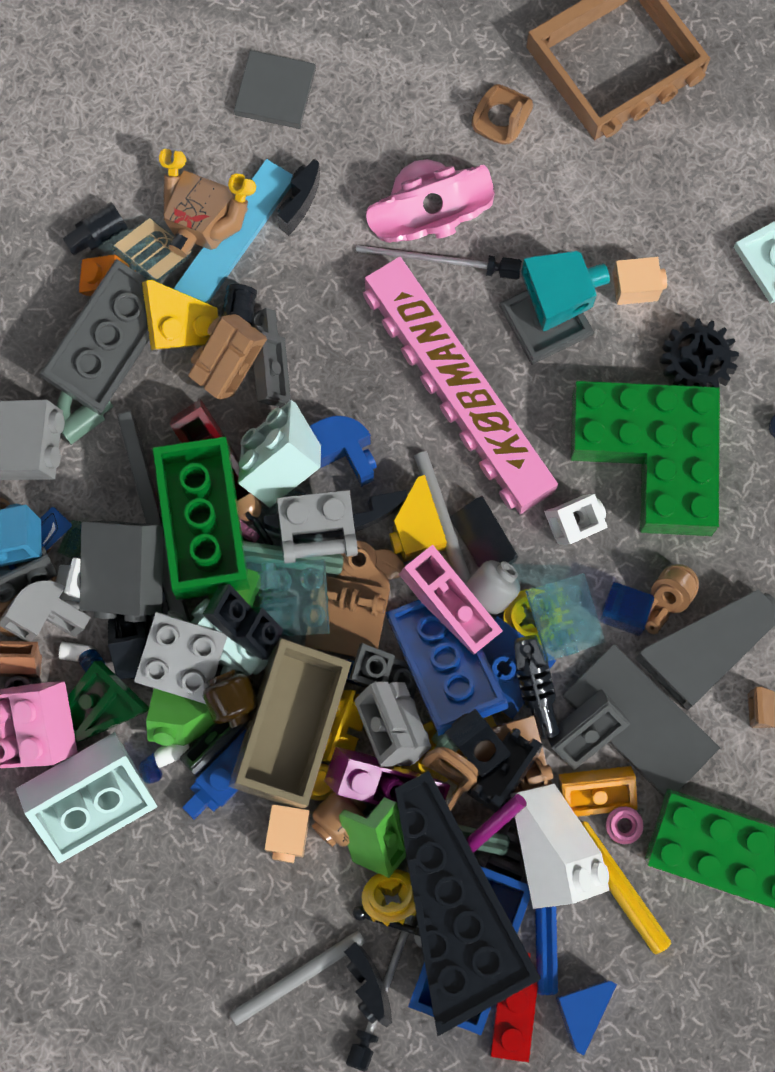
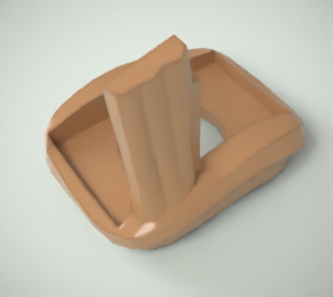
(496, 95)
(464, 779)

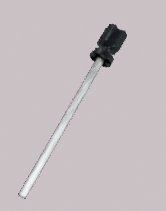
(508, 267)
(361, 1054)

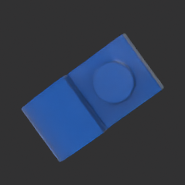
(346, 437)

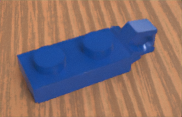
(212, 785)

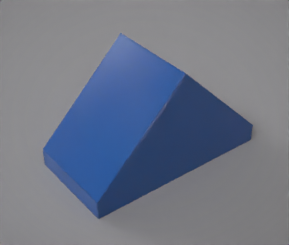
(583, 1012)

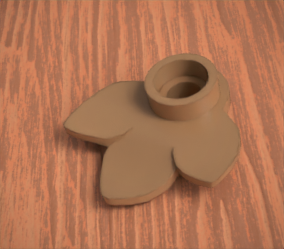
(377, 569)

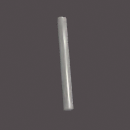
(452, 547)
(294, 979)

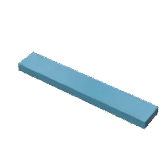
(213, 266)

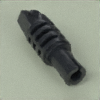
(536, 683)

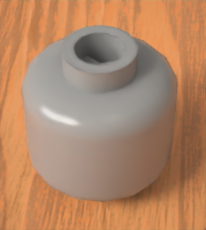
(494, 585)

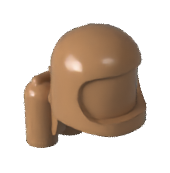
(672, 593)

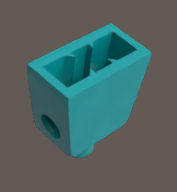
(562, 286)

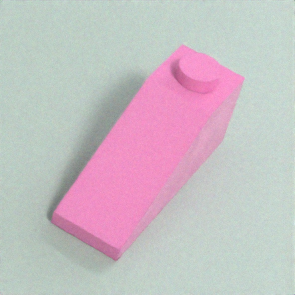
(450, 599)

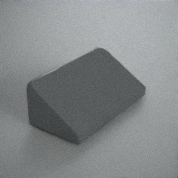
(588, 729)

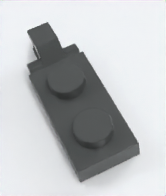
(271, 363)

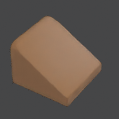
(761, 708)

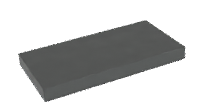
(102, 340)
(661, 737)

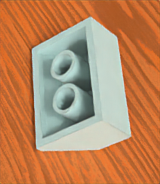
(85, 798)

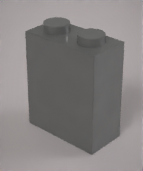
(121, 569)

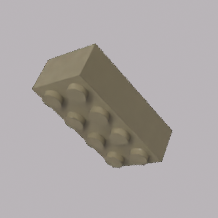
(290, 724)

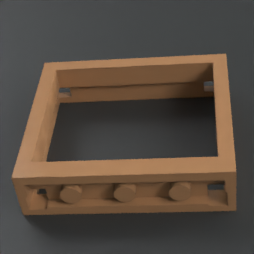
(585, 13)

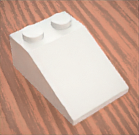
(557, 851)

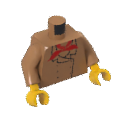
(200, 208)

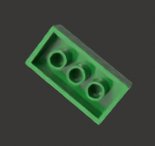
(200, 517)
(714, 847)

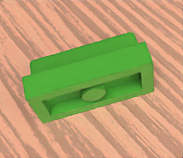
(376, 840)

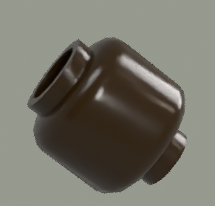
(230, 698)

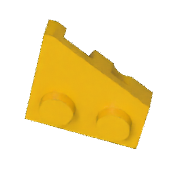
(175, 317)

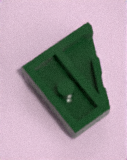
(102, 702)

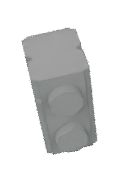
(392, 724)

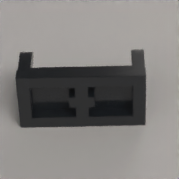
(496, 786)

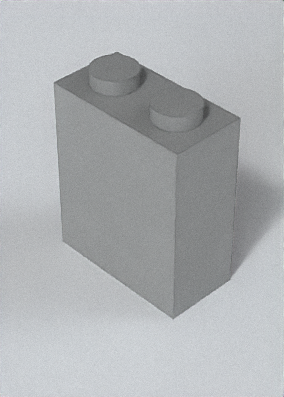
(29, 439)

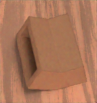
(20, 659)

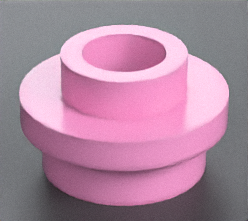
(635, 821)

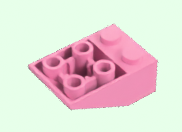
(35, 725)

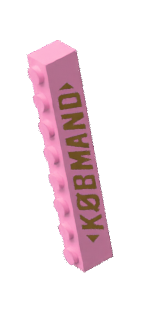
(459, 385)

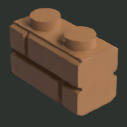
(226, 355)

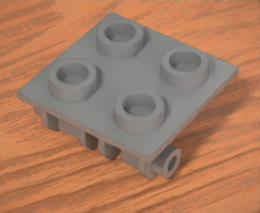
(180, 656)

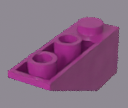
(363, 779)

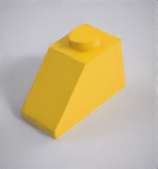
(417, 524)

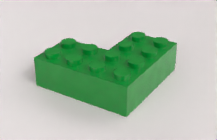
(668, 433)

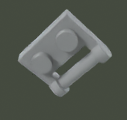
(316, 514)

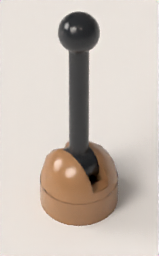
(249, 510)

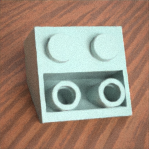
(278, 454)

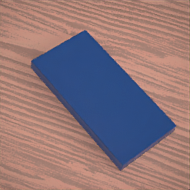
(443, 668)

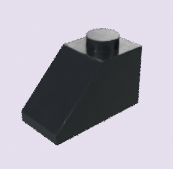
(126, 645)

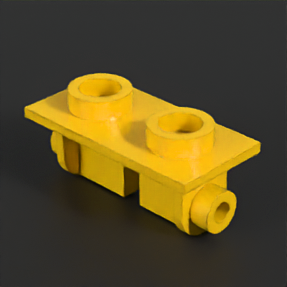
(346, 717)

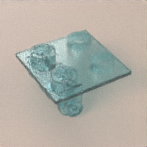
(296, 596)
(565, 617)

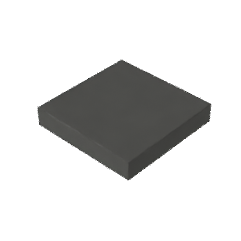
(275, 89)
(527, 329)

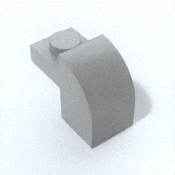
(39, 604)

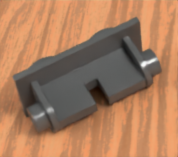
(25, 574)

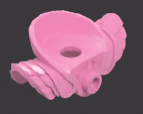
(402, 214)

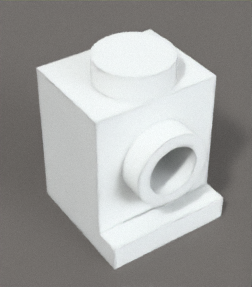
(564, 524)

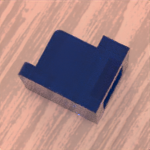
(626, 608)

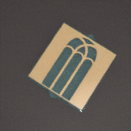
(148, 251)

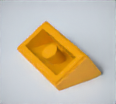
(599, 790)

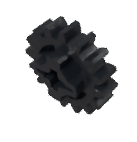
(712, 348)

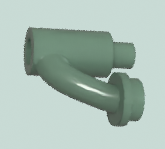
(80, 421)

